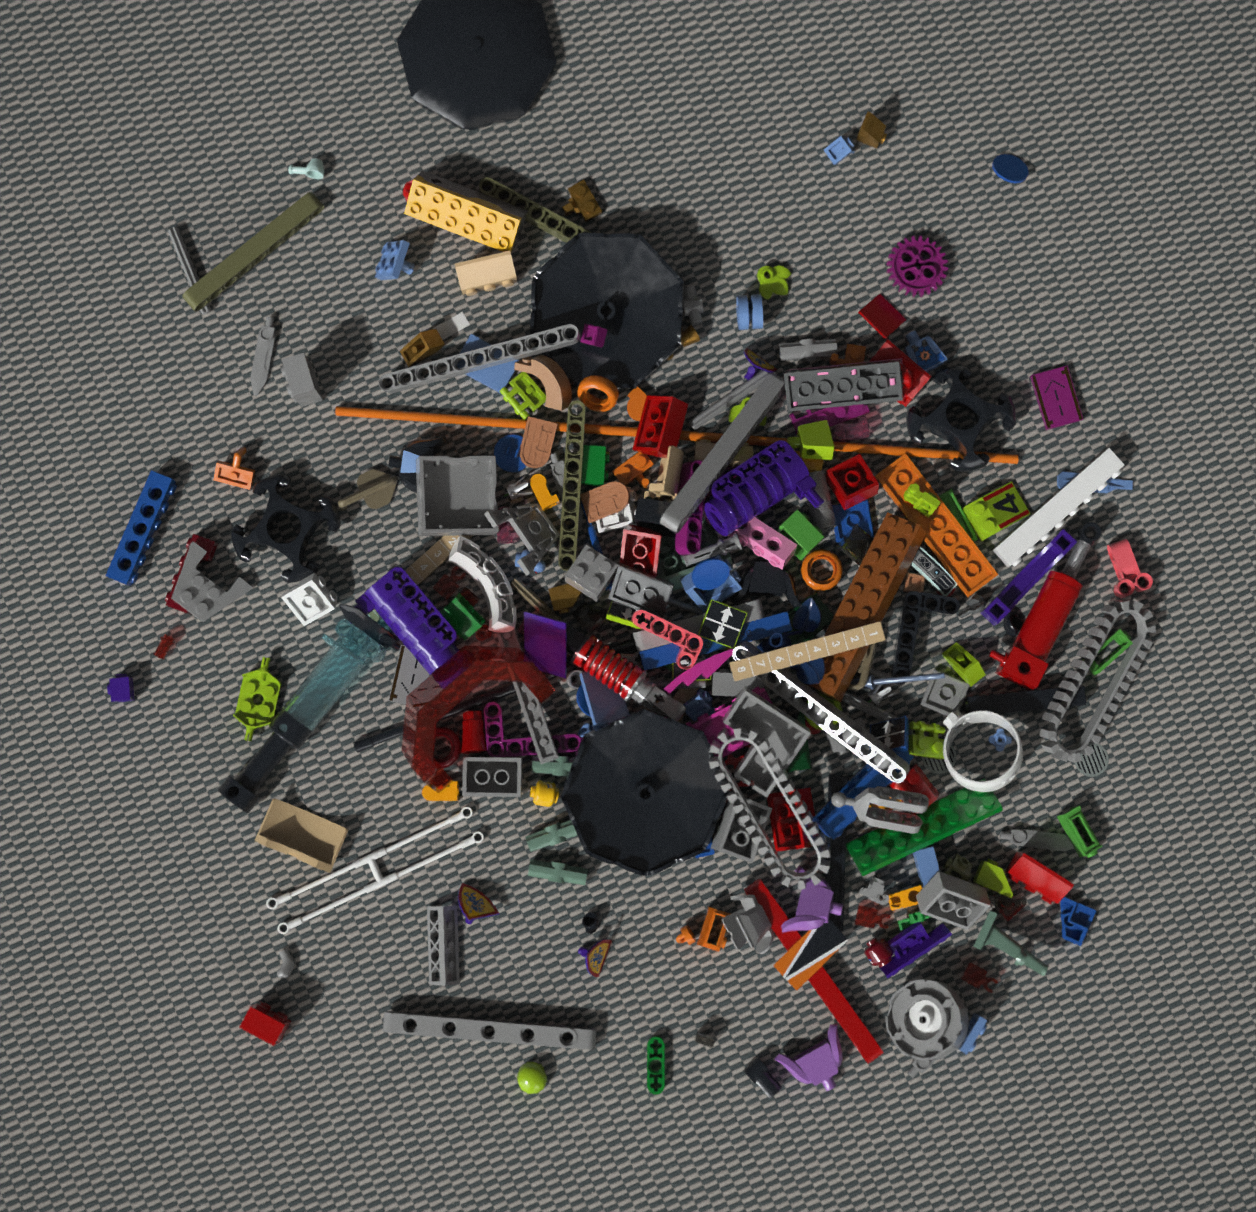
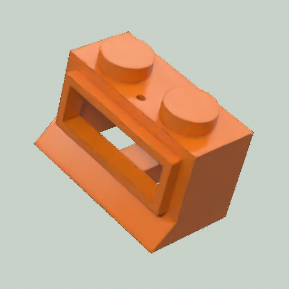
(706, 928)

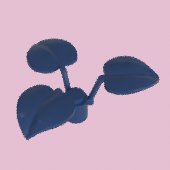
(808, 619)

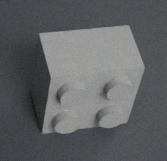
(591, 573)

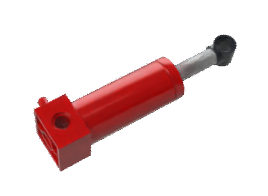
(1046, 618)

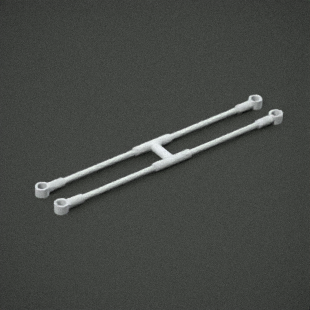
(380, 880)

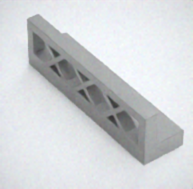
(446, 945)

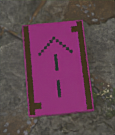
(1056, 398)

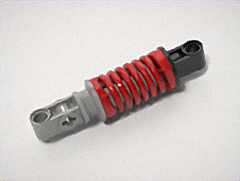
(624, 680)

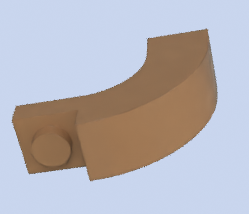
(553, 378)

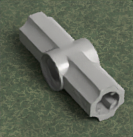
(807, 350)

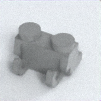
(874, 890)

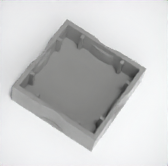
(455, 495)

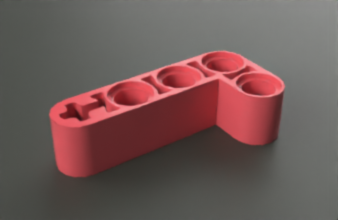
(665, 634)

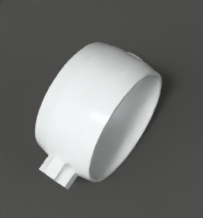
(957, 722)

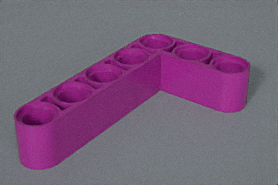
(689, 537)
(524, 742)

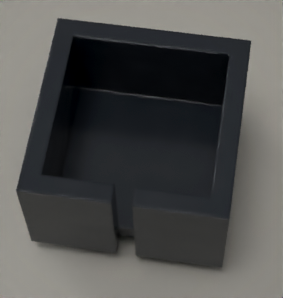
(649, 515)

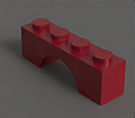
(210, 547)

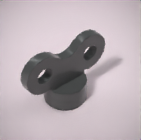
(976, 604)

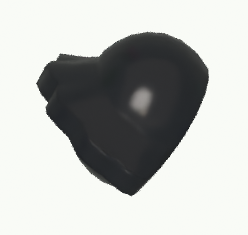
(1012, 624)
(591, 921)

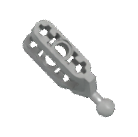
(871, 795)

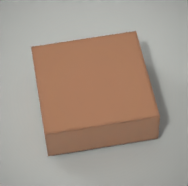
(913, 582)

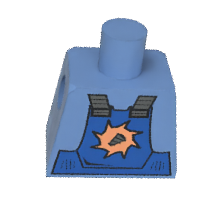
(924, 352)

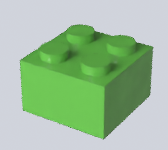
(801, 532)

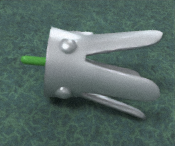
(513, 489)
(878, 697)

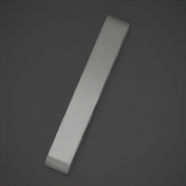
(646, 640)

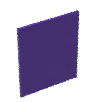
(546, 643)

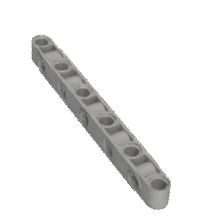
(823, 714)
(504, 1030)

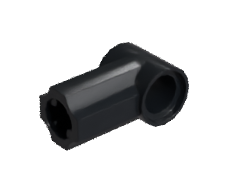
(760, 1074)

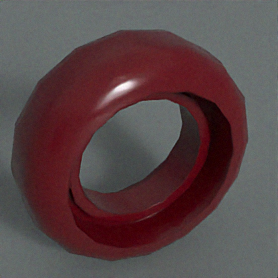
(455, 746)

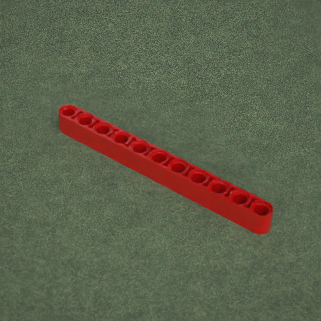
(820, 979)

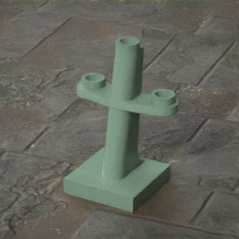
(992, 935)

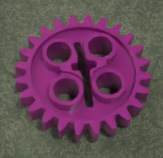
(913, 250)

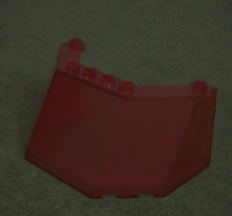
(451, 685)

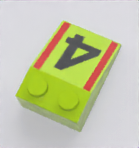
(996, 511)

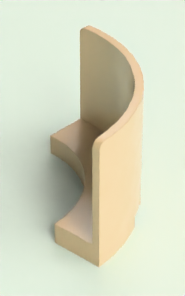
(668, 476)
(301, 835)

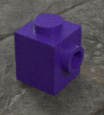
(121, 688)

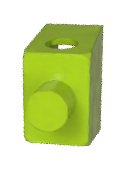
(813, 441)

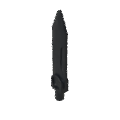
(369, 626)

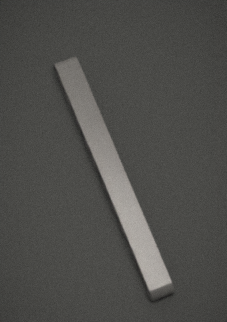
(470, 359)
(723, 453)

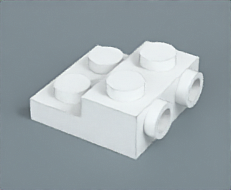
(620, 519)
(310, 599)

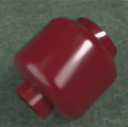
(878, 952)

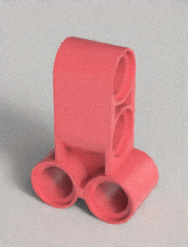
(1126, 569)

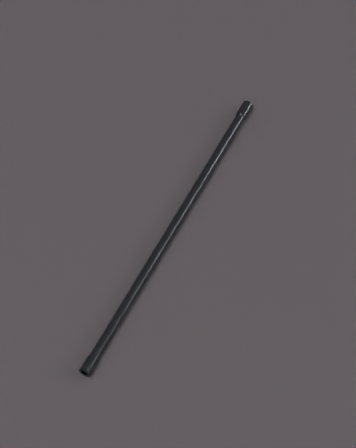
(371, 741)

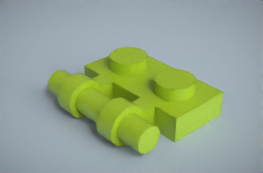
(528, 391)
(923, 502)
(926, 746)

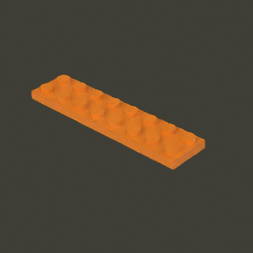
(943, 532)

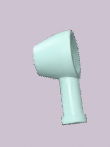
(313, 170)

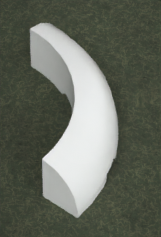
(490, 580)

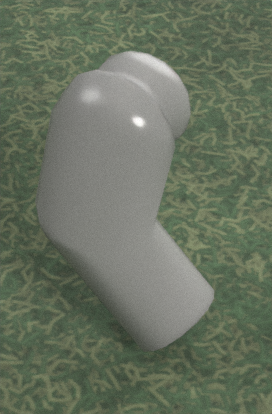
(287, 965)

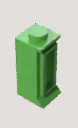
(1122, 639)
(1073, 834)

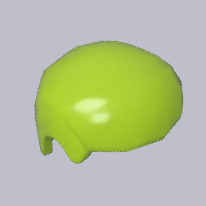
(531, 1077)

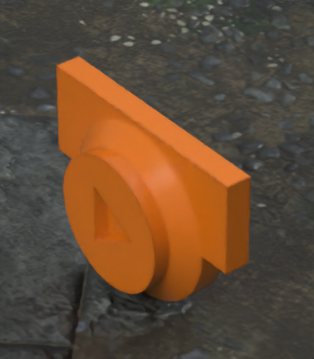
(636, 403)

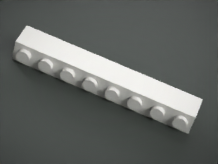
(1058, 507)

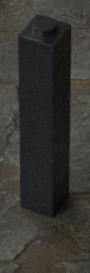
(1020, 701)

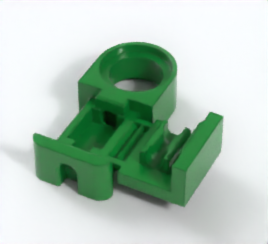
(913, 918)

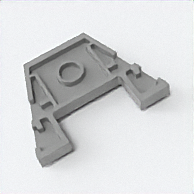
(533, 529)
(199, 593)

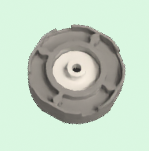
(927, 1020)

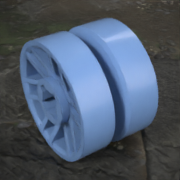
(749, 312)

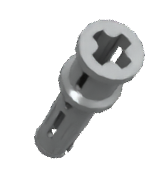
(724, 547)

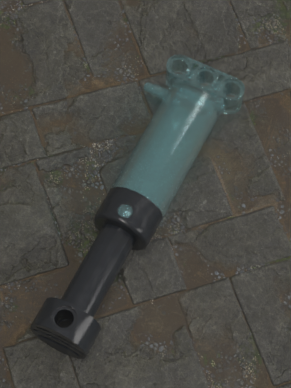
(304, 710)

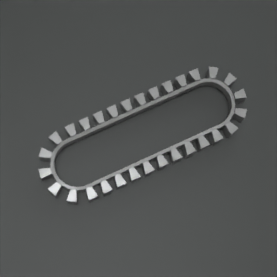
(1112, 612)
(789, 786)

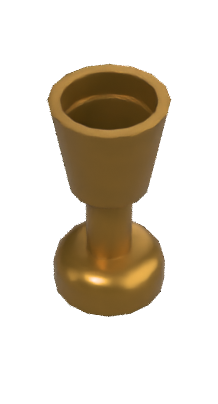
(689, 337)

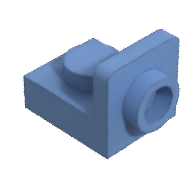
(840, 149)
(699, 704)

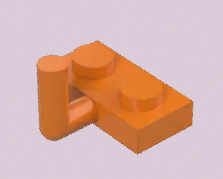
(853, 354)
(633, 469)
(233, 473)

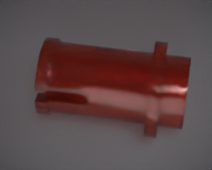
(480, 636)
(164, 646)

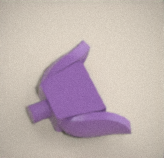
(813, 906)
(818, 1062)

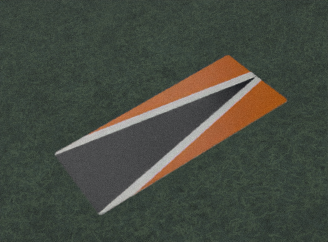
(810, 954)

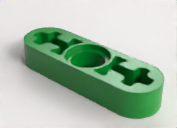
(661, 1080)

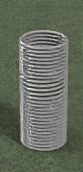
(823, 516)

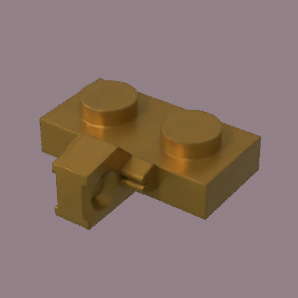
(582, 202)

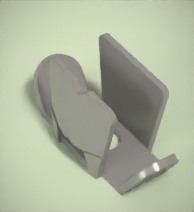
(749, 925)

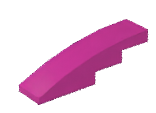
(704, 668)

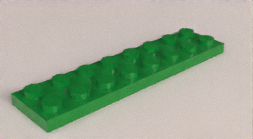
(938, 822)

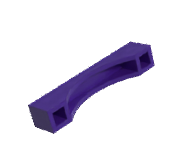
(1028, 577)

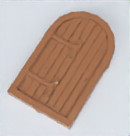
(537, 442)
(605, 500)

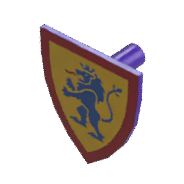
(757, 363)
(475, 904)
(595, 956)

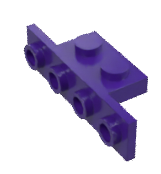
(911, 945)

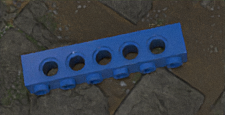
(138, 518)

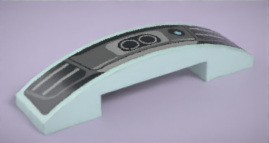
(933, 572)

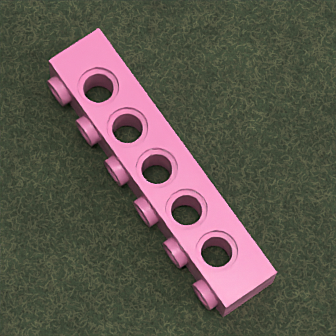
(769, 537)

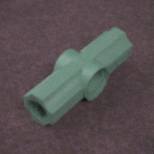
(557, 767)
(551, 835)
(557, 872)

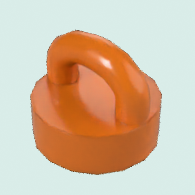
(686, 935)

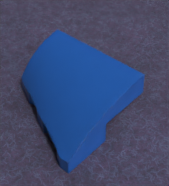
(1075, 920)

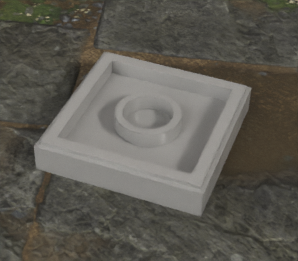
(944, 694)

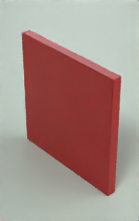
(882, 316)

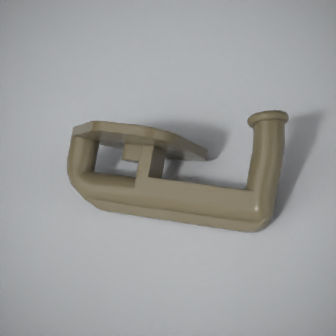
(374, 487)

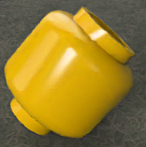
(544, 793)

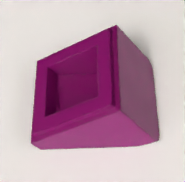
(593, 335)

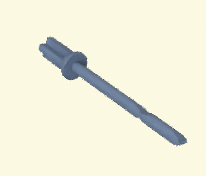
(871, 682)

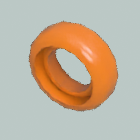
(600, 383)
(832, 559)

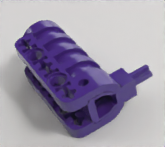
(759, 488)
(408, 621)

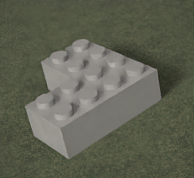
(782, 730)

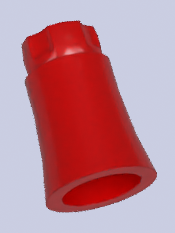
(473, 733)

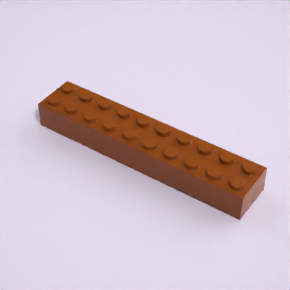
(870, 597)

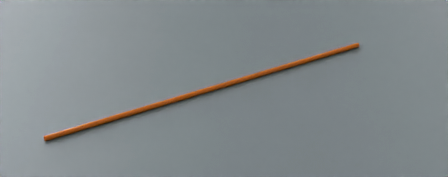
(631, 431)

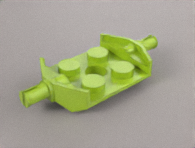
(255, 683)

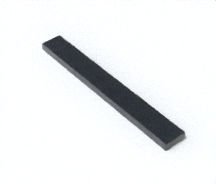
(836, 872)

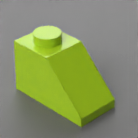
(964, 664)
(993, 878)

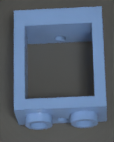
(718, 594)

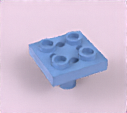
(393, 261)
(976, 1026)

